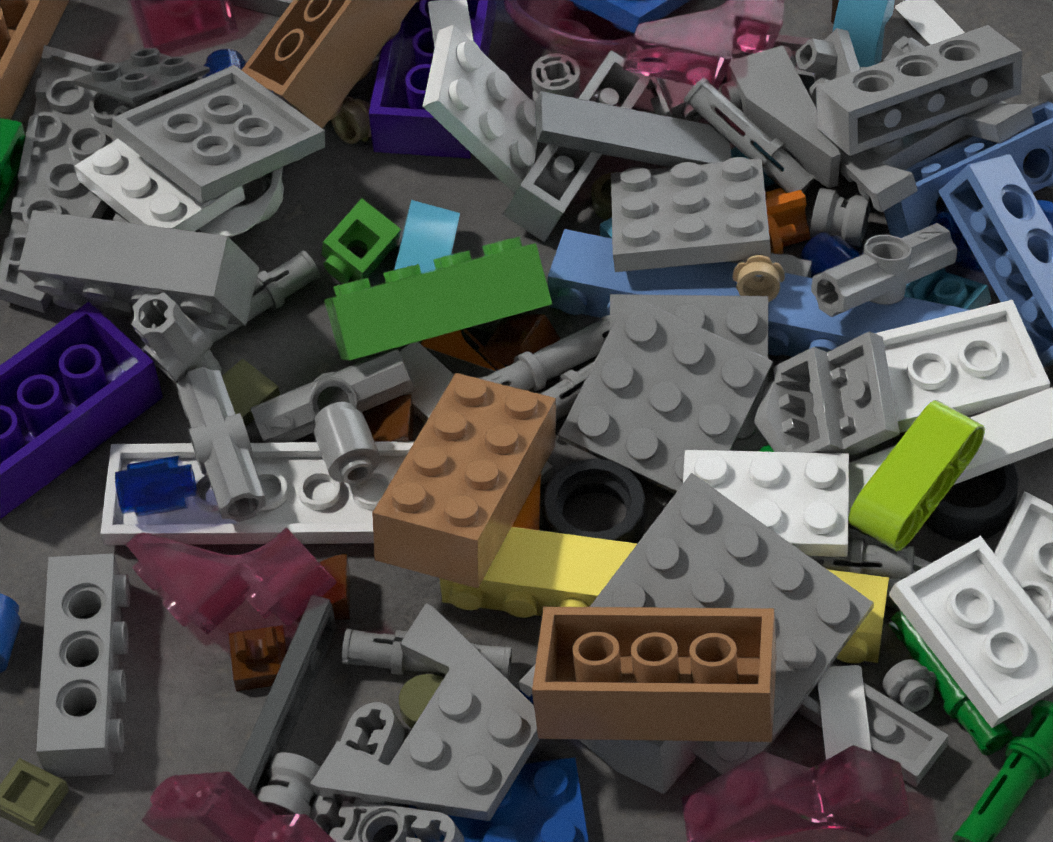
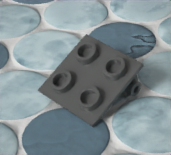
(141, 77)

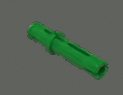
(955, 700)

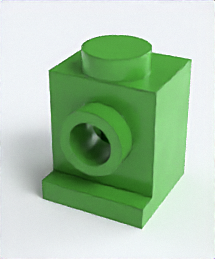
(361, 228)

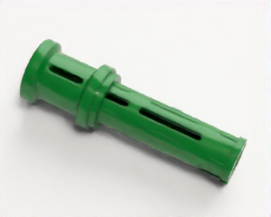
(1027, 759)

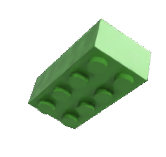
(438, 301)

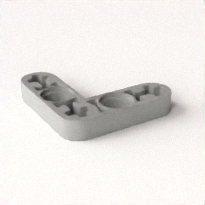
(365, 819)

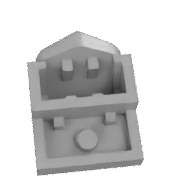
(831, 401)

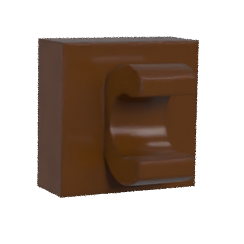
(257, 656)

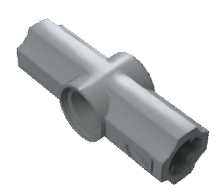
(884, 269)
(171, 337)
(365, 383)
(221, 444)

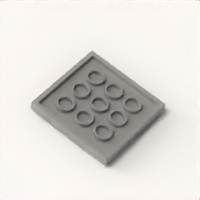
(720, 556)

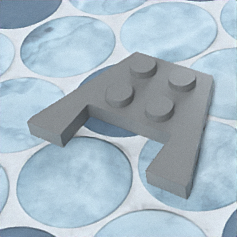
(882, 169)
(462, 745)

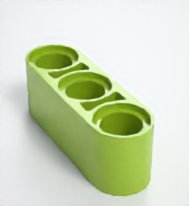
(916, 475)

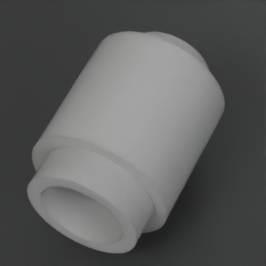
(346, 443)

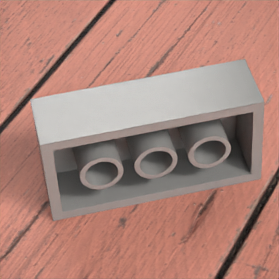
(121, 261)

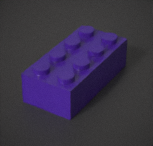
(396, 108)
(67, 399)

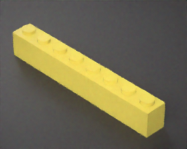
(571, 570)

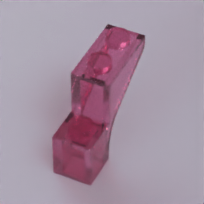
(703, 41)
(212, 585)
(779, 798)
(222, 810)

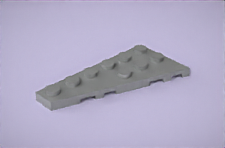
(62, 132)

